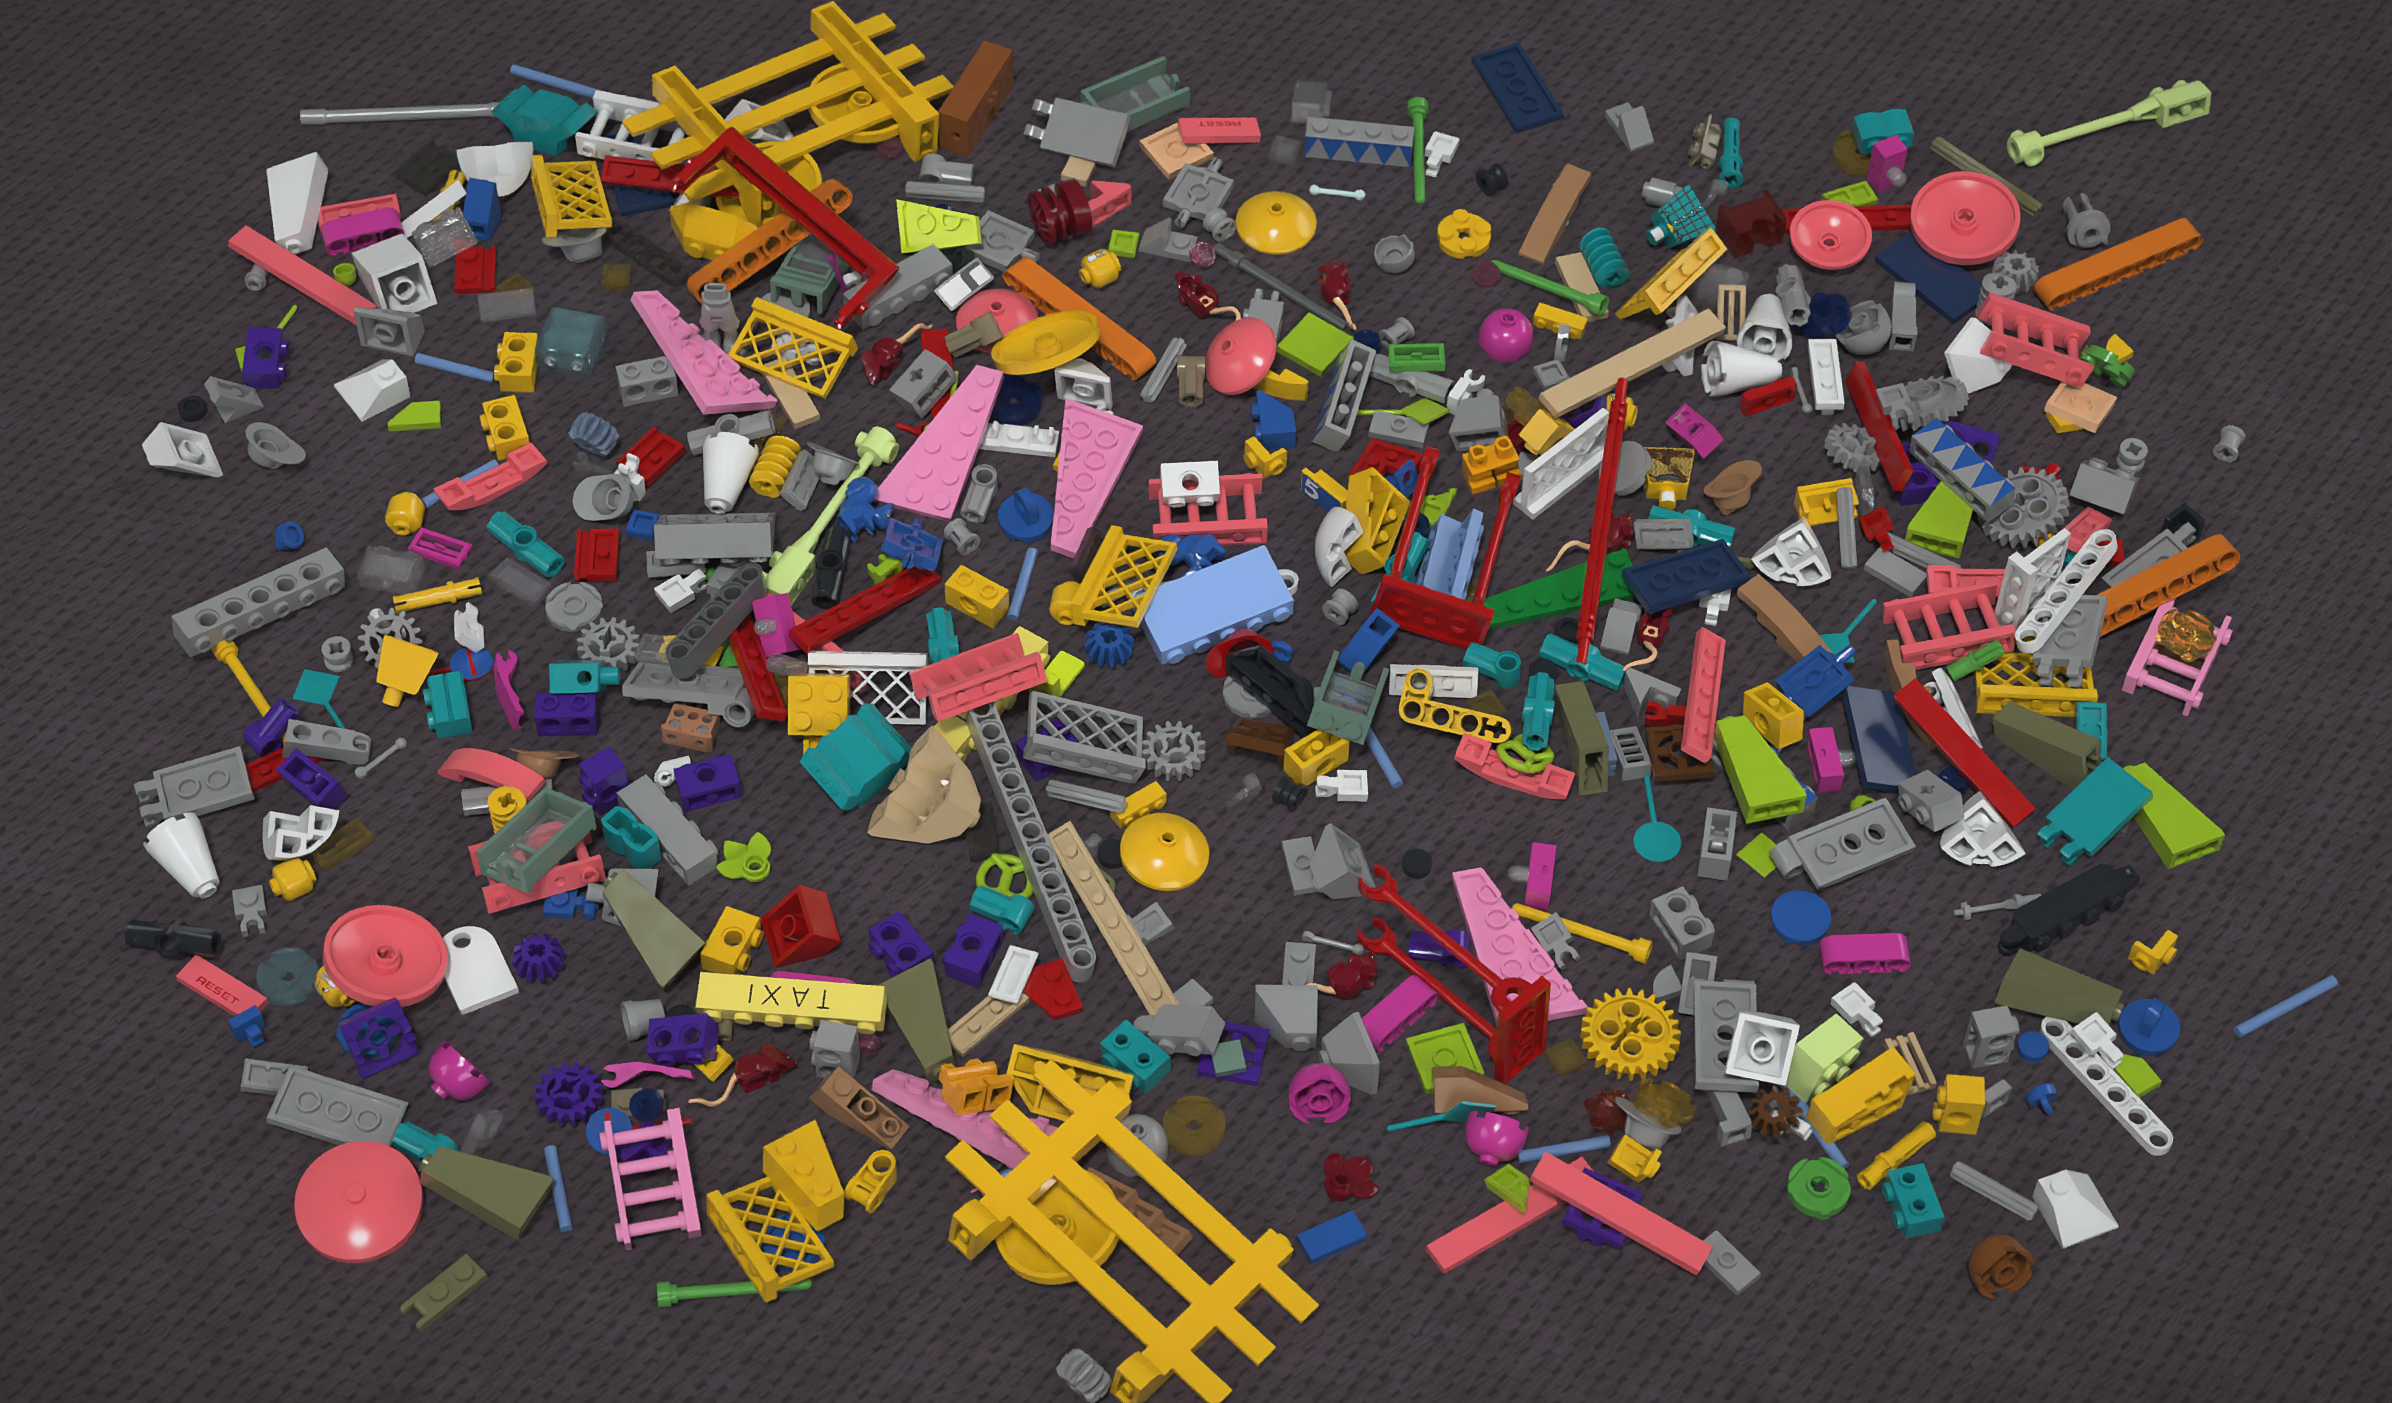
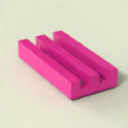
(438, 552)

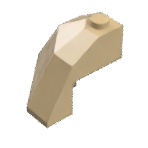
(929, 798)

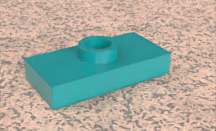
(2092, 720)

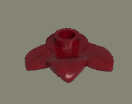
(1348, 1177)

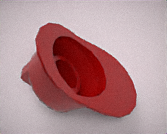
(1236, 641)

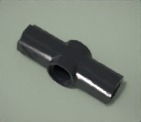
(831, 567)
(173, 938)

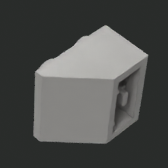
(2105, 485)

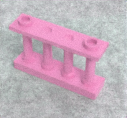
(2149, 655)
(674, 1159)

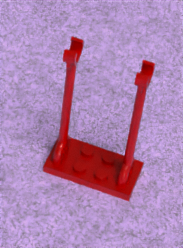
(1431, 611)
(1521, 1022)

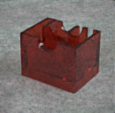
(1750, 224)

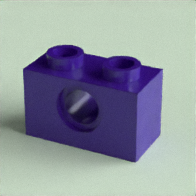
(263, 344)
(602, 779)
(311, 781)
(722, 784)
(973, 966)

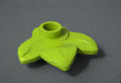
(743, 857)

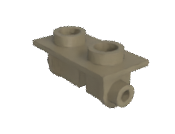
(1706, 141)

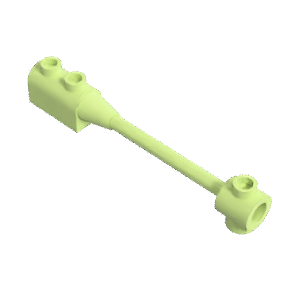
(2167, 107)
(797, 563)

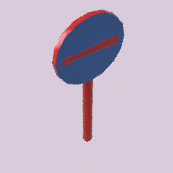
(471, 664)
(619, 1123)

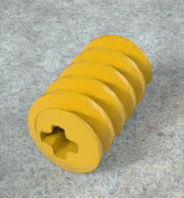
(774, 466)
(504, 805)

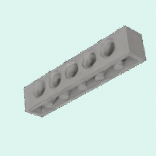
(258, 602)

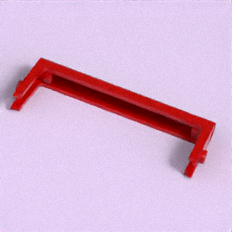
(802, 207)

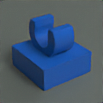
(248, 1026)

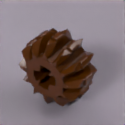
(1785, 1118)

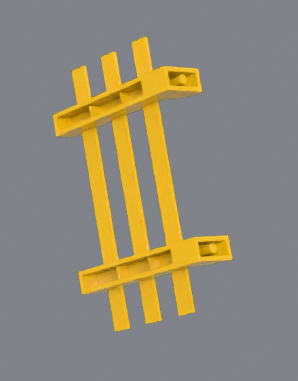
(866, 67)
(1056, 1159)

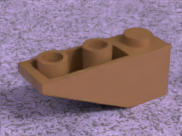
(1460, 1084)
(857, 1108)

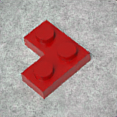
(1386, 458)

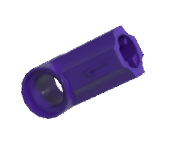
(266, 734)
(1425, 947)

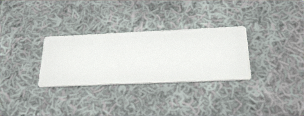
(433, 208)

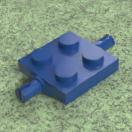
(911, 544)
(1816, 678)

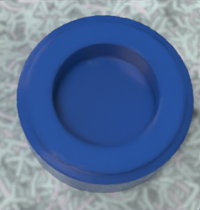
(2032, 1046)

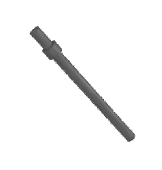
(1239, 261)

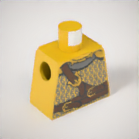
(1668, 475)

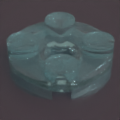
(287, 992)

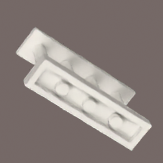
(619, 108)

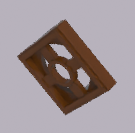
(1259, 737)
(1660, 772)

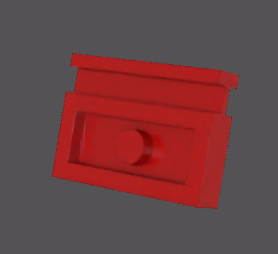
(475, 270)
(656, 454)
(597, 555)

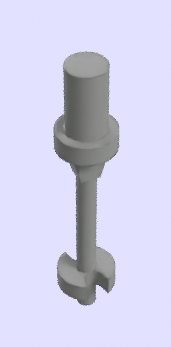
(2014, 903)

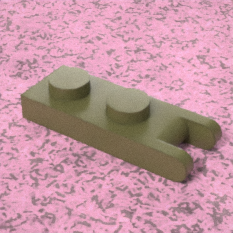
(445, 1291)

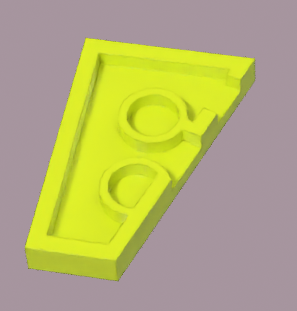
(929, 225)

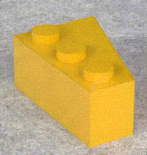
(1380, 513)
(1862, 1097)
(806, 1175)

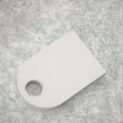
(476, 972)

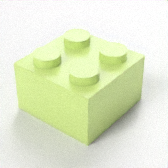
(1823, 1058)

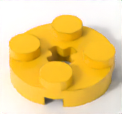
(1463, 222)

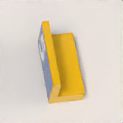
(1323, 490)

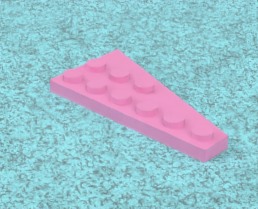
(701, 364)
(939, 462)
(1090, 463)
(1506, 945)
(973, 1128)

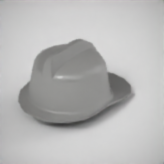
(578, 244)
(271, 446)
(831, 465)
(603, 497)
(1645, 1127)

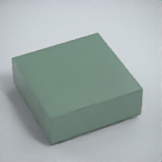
(1228, 1058)

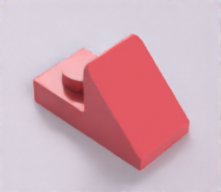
(1108, 199)

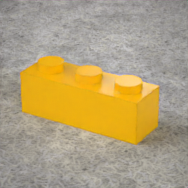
(1552, 317)
(1141, 804)

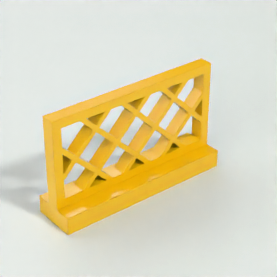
(549, 197)
(1675, 275)
(807, 331)
(1103, 574)
(2044, 700)
(748, 1252)

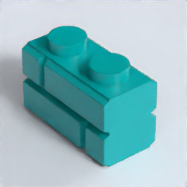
(449, 705)

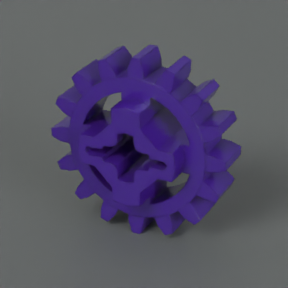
(569, 1106)

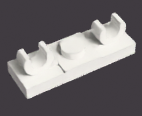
(1683, 311)
(1825, 375)
(1020, 439)
(1448, 680)
(1953, 704)

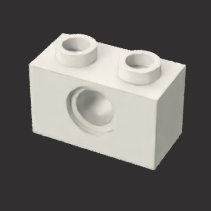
(1203, 473)

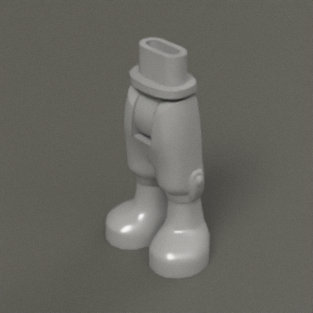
(717, 313)

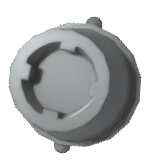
(637, 1015)

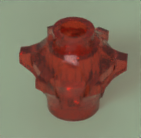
(1605, 1112)

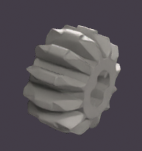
(2019, 268)
(1084, 1375)

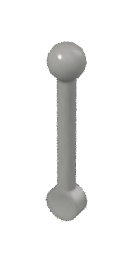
(1806, 407)
(361, 772)
(1310, 937)

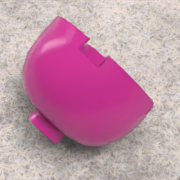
(1506, 335)
(455, 1074)
(1319, 1089)
(1494, 1137)

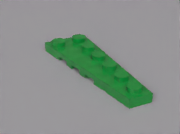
(1559, 593)

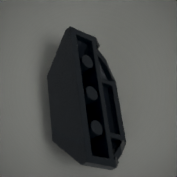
(1273, 685)

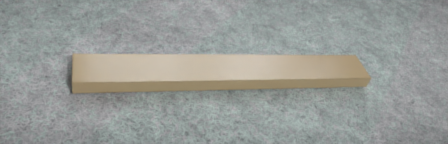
(1631, 363)
(1111, 918)

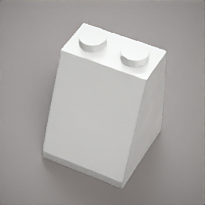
(395, 275)

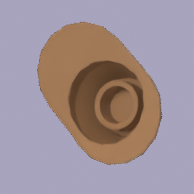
(1733, 485)
(543, 762)

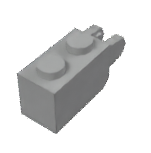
(1183, 1028)

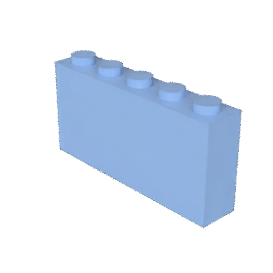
(1213, 603)

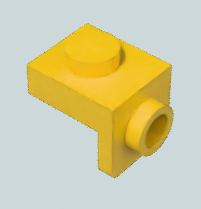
(1262, 461)
(2152, 959)
(1634, 1159)

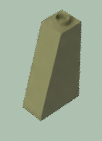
(1582, 737)
(2048, 743)
(653, 930)
(2056, 991)
(919, 1017)
(486, 1188)

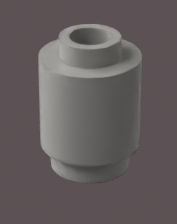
(1659, 191)

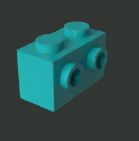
(1135, 1054)
(1913, 1201)

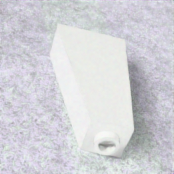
(296, 200)

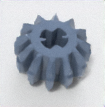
(593, 434)

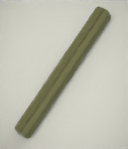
(1969, 164)

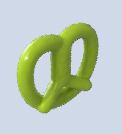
(1528, 755)
(1007, 873)

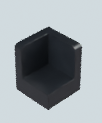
(2181, 516)

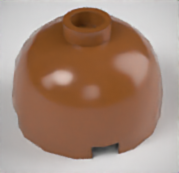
(2002, 1259)

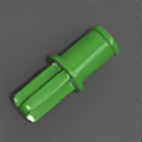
(1975, 660)

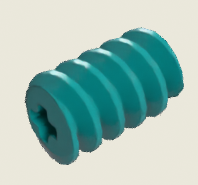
(1604, 258)

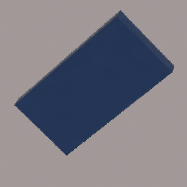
(1517, 88)
(639, 200)
(1938, 283)
(1685, 576)
(1878, 738)

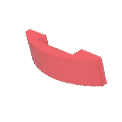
(479, 490)
(1948, 577)
(1481, 760)
(491, 769)

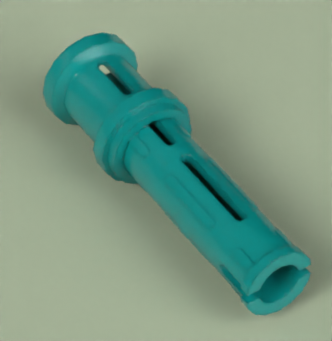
(1731, 161)

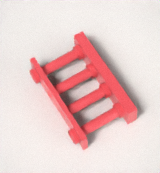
(2039, 325)
(1224, 530)
(1948, 649)
(977, 677)
(556, 881)

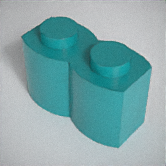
(1875, 127)
(631, 838)

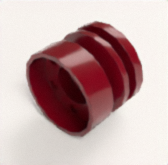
(1060, 211)

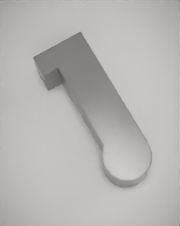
(1903, 316)
(326, 742)
(1733, 1117)

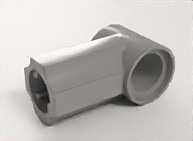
(938, 170)
(980, 494)

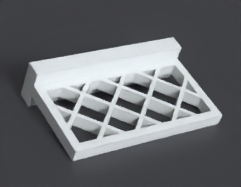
(1563, 466)
(2029, 579)
(875, 662)

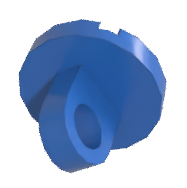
(1025, 516)
(2149, 1027)

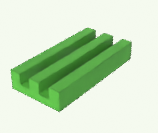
(1416, 361)

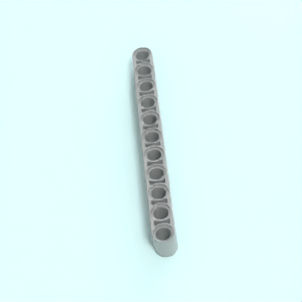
(1035, 848)

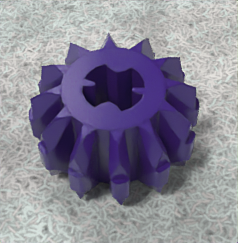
(538, 958)

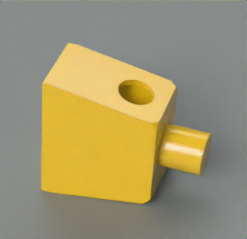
(402, 668)

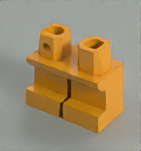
(1489, 464)
(974, 1086)

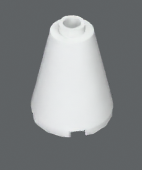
(1766, 328)
(1736, 369)
(726, 468)
(184, 854)

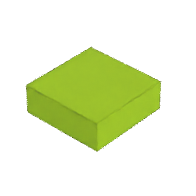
(1124, 243)

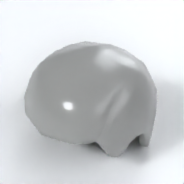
(1394, 254)

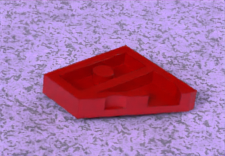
(1053, 990)

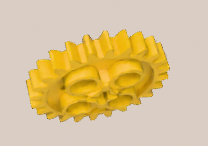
(1649, 1050)

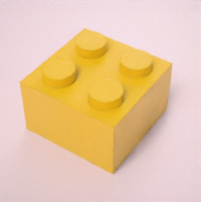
(817, 703)

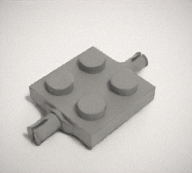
(1197, 191)
(1003, 242)

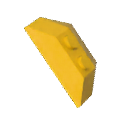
(708, 231)
(1089, 1075)

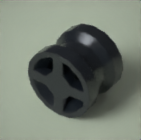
(1492, 179)
(1289, 793)

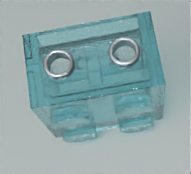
(571, 342)

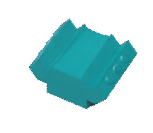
(542, 118)
(857, 758)

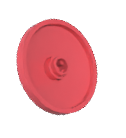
(1965, 218)
(384, 955)
(359, 1202)

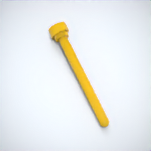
(227, 653)
(1637, 949)

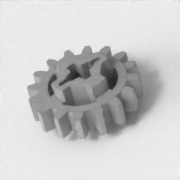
(1852, 447)
(396, 627)
(609, 642)
(1174, 750)

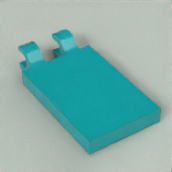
(2095, 811)

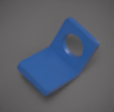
(1403, 485)

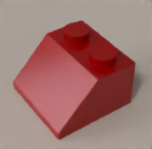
(800, 927)

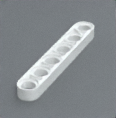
(2071, 592)
(2108, 1083)

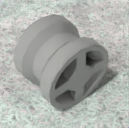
(1218, 223)
(2132, 454)
(1340, 606)
(333, 658)

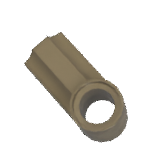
(979, 332)
(1190, 377)

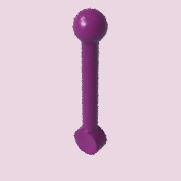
(832, 260)

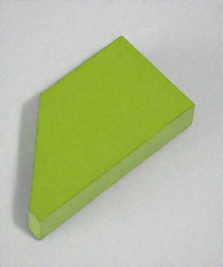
(1854, 195)
(417, 416)
(1436, 505)
(2137, 1075)
(1510, 1186)

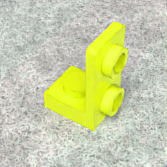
(1060, 674)

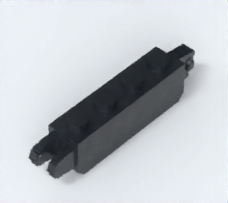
(2066, 908)

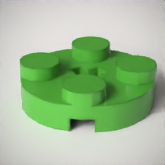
(2107, 364)
(1814, 1203)

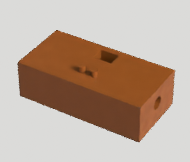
(976, 98)

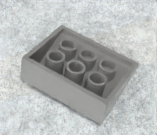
(714, 536)

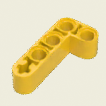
(1456, 714)

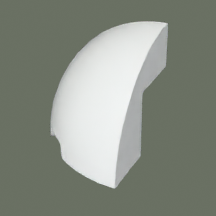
(502, 164)
(1333, 537)
(1794, 556)
(296, 836)
(1981, 836)

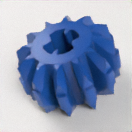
(1109, 645)

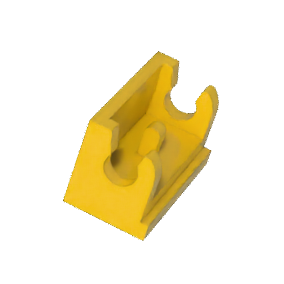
(1819, 501)

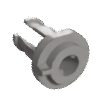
(2087, 227)

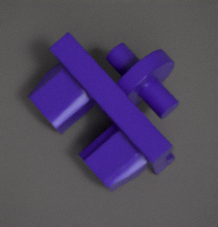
(643, 1149)

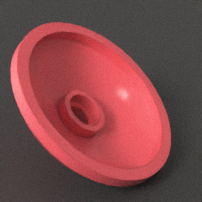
(1830, 224)
(1007, 306)
(1240, 356)

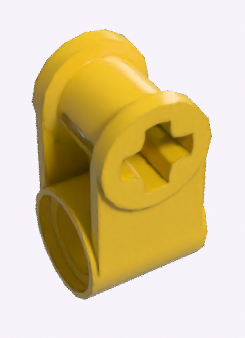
(870, 1186)

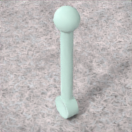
(1359, 194)

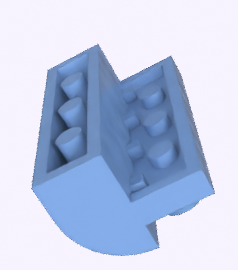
(1451, 554)

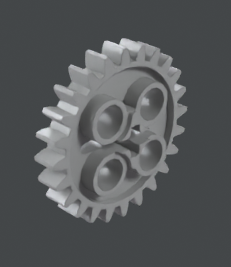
(2036, 509)

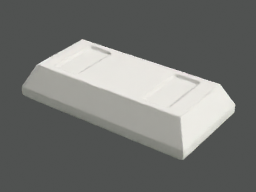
(1013, 974)

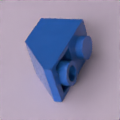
(482, 208)
(1275, 423)
(1369, 641)

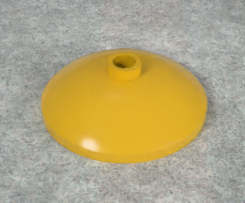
(1276, 222)
(1163, 863)

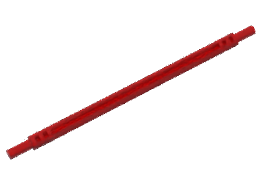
(1601, 521)

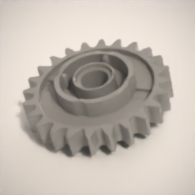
(1934, 400)

